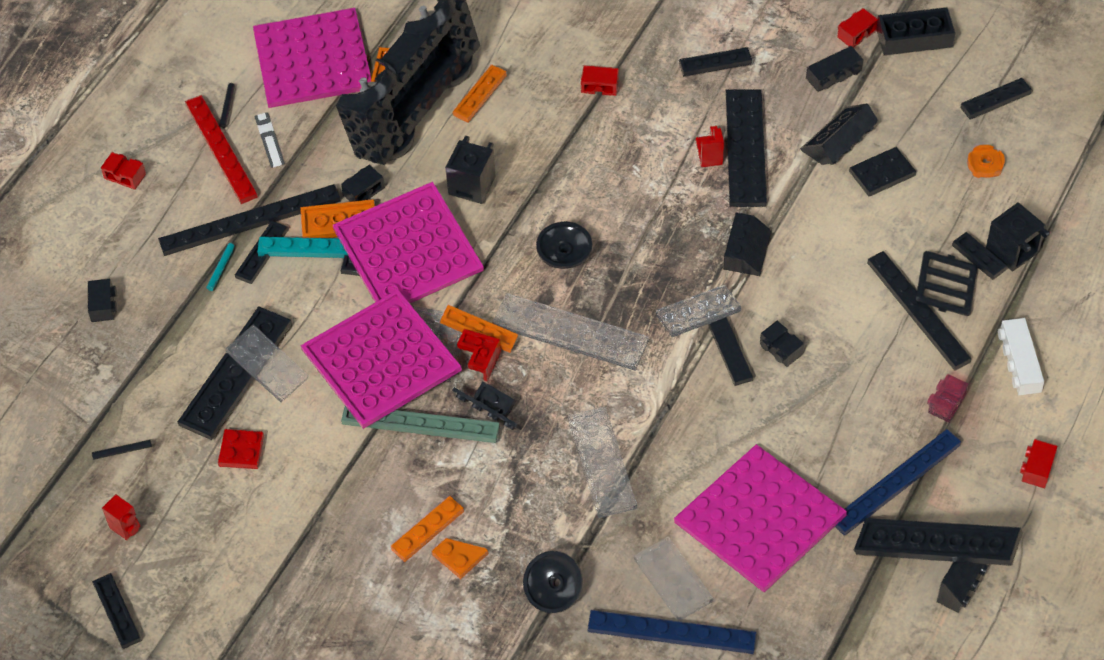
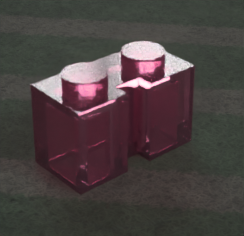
(947, 398)

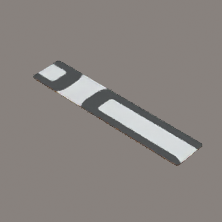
(269, 140)

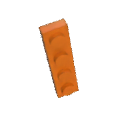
(479, 93)
(462, 320)
(427, 528)

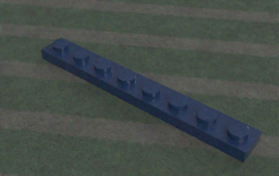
(898, 480)
(672, 632)

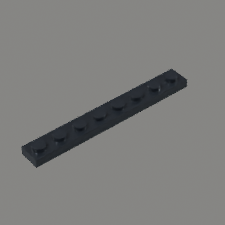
(919, 312)

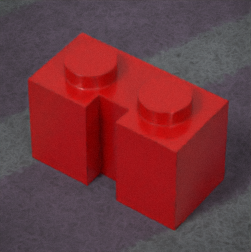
(858, 26)
(599, 80)
(123, 171)
(1039, 463)
(121, 517)

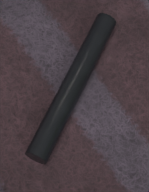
(226, 107)
(121, 449)

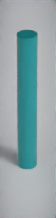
(220, 267)

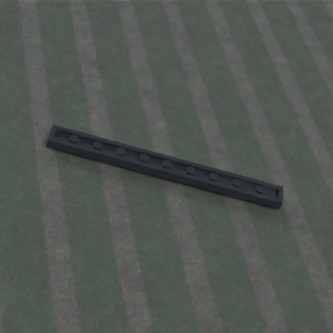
(247, 220)

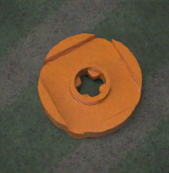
(985, 170)

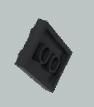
(882, 171)

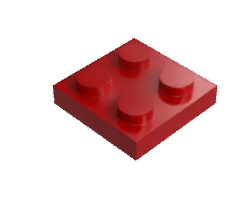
(241, 449)

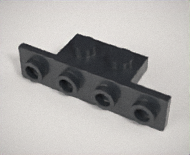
(493, 401)

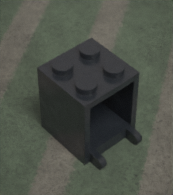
(470, 171)
(1016, 236)

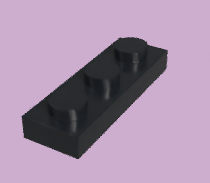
(979, 255)

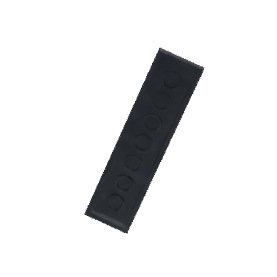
(745, 148)
(228, 381)
(938, 541)

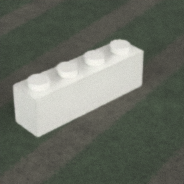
(1021, 356)

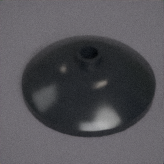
(562, 238)
(541, 577)

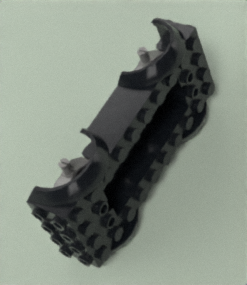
(418, 69)

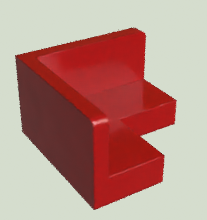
(711, 148)
(485, 351)

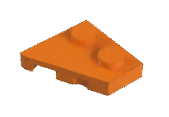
(459, 556)

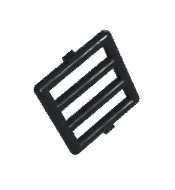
(944, 306)

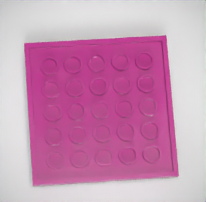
(311, 57)
(408, 246)
(380, 358)
(760, 517)

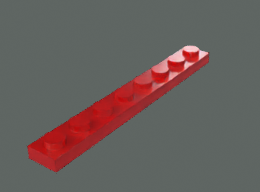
(221, 149)

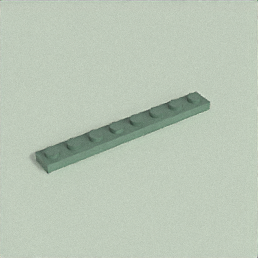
(432, 425)

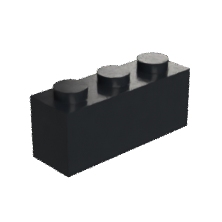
(834, 68)

